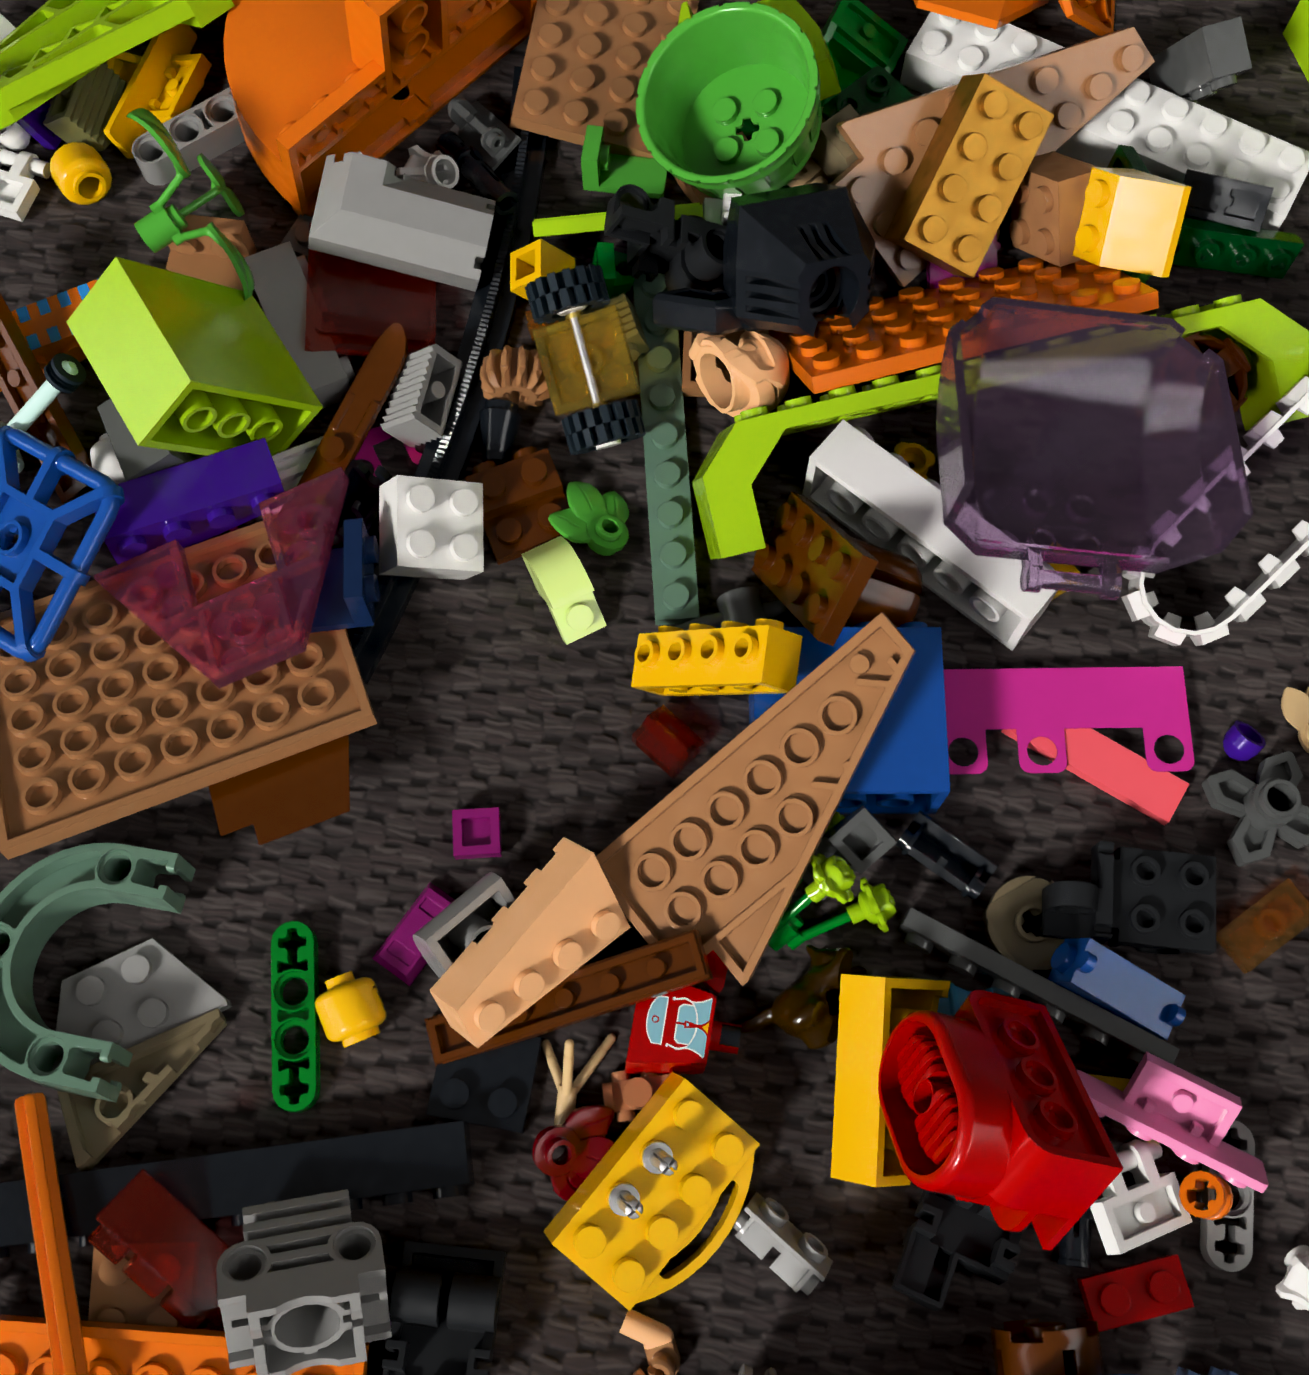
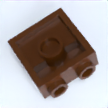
(519, 501)

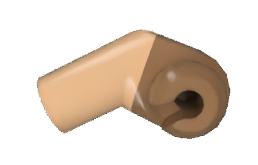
(657, 1340)

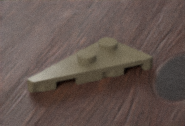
(155, 1064)

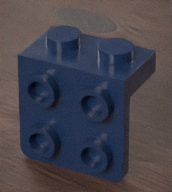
(349, 582)

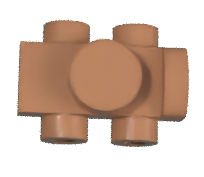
(629, 1094)

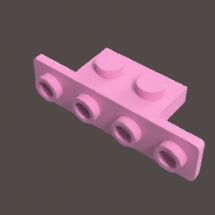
(1182, 1114)

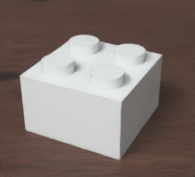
(430, 528)

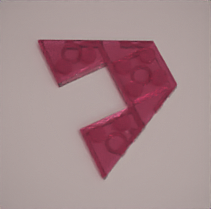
(256, 621)

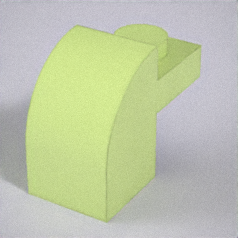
(565, 588)

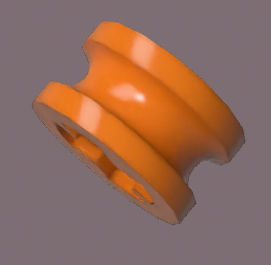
(1196, 1183)

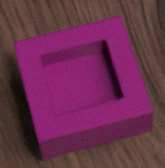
(477, 833)

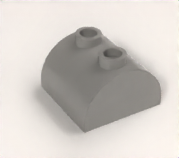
(462, 922)

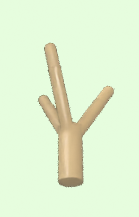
(564, 1082)

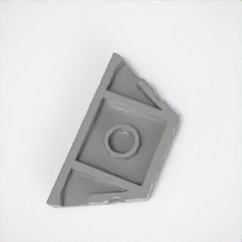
(134, 997)

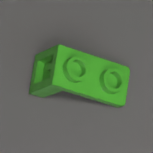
(610, 171)

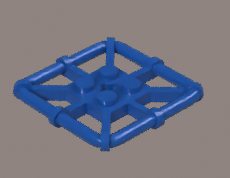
(40, 532)

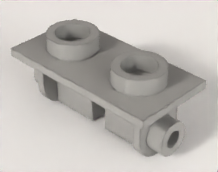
(802, 1256)

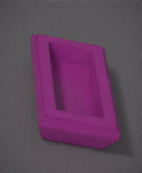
(399, 950)

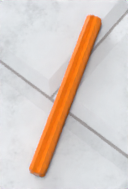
(50, 1236)

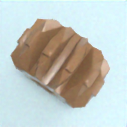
(514, 376)

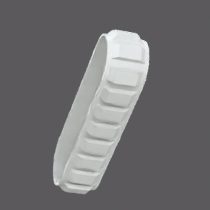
(1275, 570)

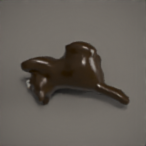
(809, 1003)

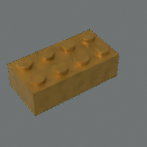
(969, 175)

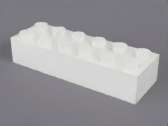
(903, 512)

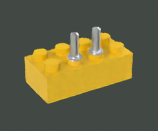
(657, 1195)

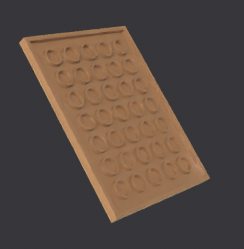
(130, 723)

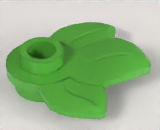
(593, 518)

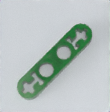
(290, 1016)

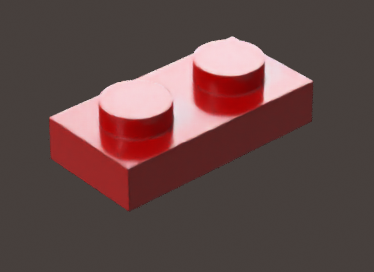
(1136, 1292)

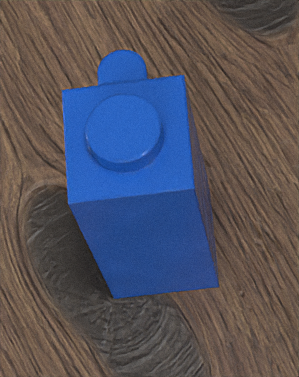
(1117, 986)

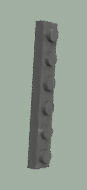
(1014, 980)

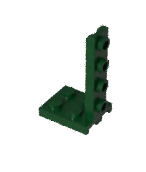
(1222, 245)

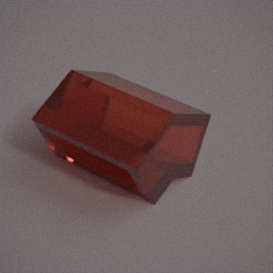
(667, 741)

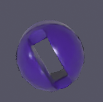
(1242, 742)

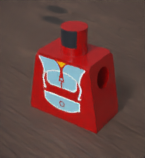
(677, 1033)

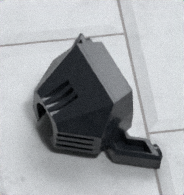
(785, 266)

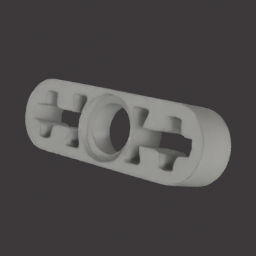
(1240, 1235)

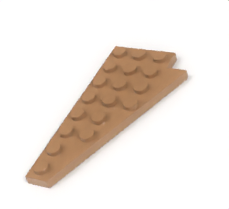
(893, 139)
(748, 821)

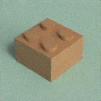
(1050, 207)

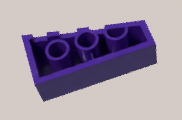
(193, 500)

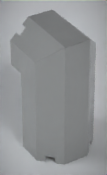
(400, 223)

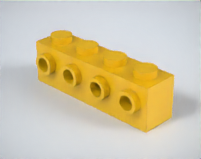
(717, 660)

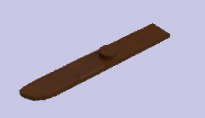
(360, 404)

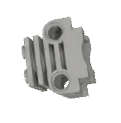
(302, 1286)

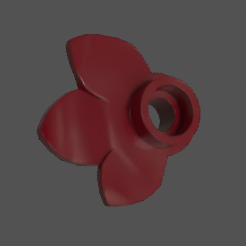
(584, 1144)

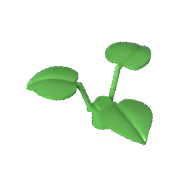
(167, 223)

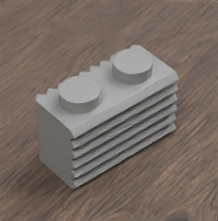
(422, 396)

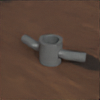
(742, 606)

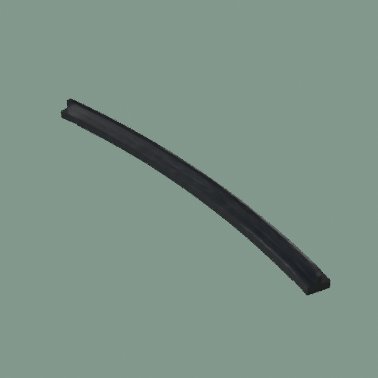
(485, 330)

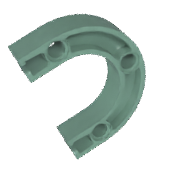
(30, 914)

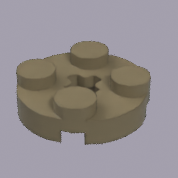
(1004, 921)

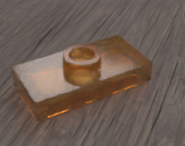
(1265, 926)

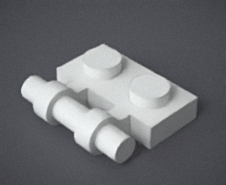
(16, 186)
(1144, 1210)

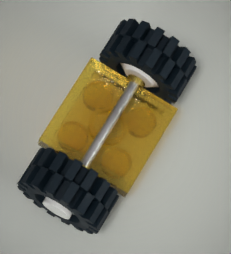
(585, 359)

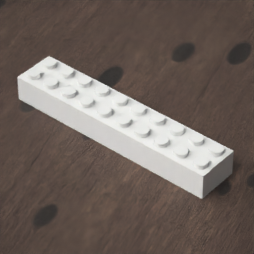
(1160, 125)

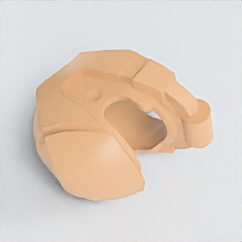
(756, 369)

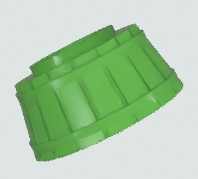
(712, 77)

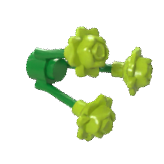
(834, 879)

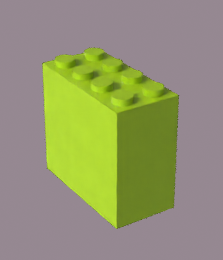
(190, 362)

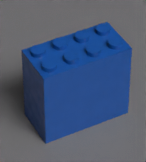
(909, 752)

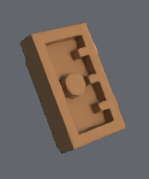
(207, 259)

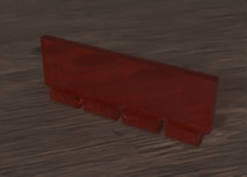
(168, 1249)

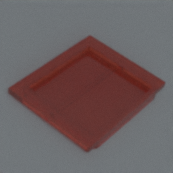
(358, 301)

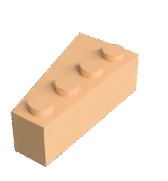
(532, 945)

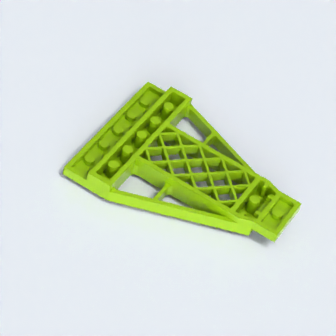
(77, 36)

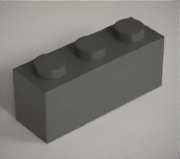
(1203, 61)

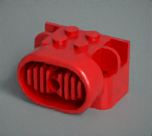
(995, 1114)

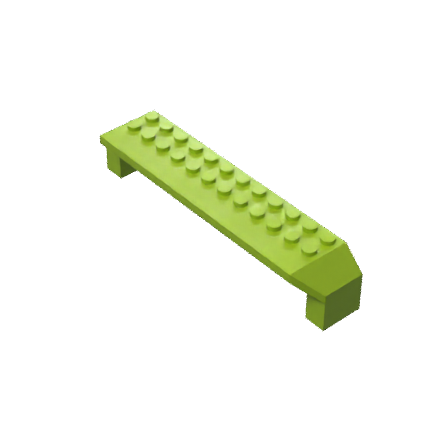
(723, 485)

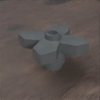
(1265, 807)

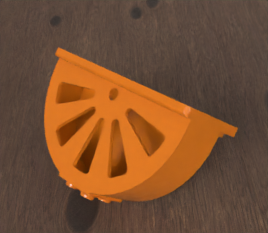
(325, 73)

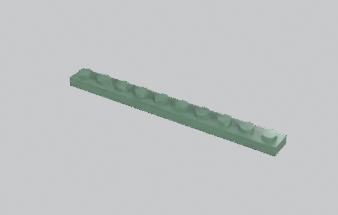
(666, 465)

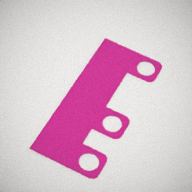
(1056, 699)

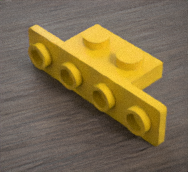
(162, 84)

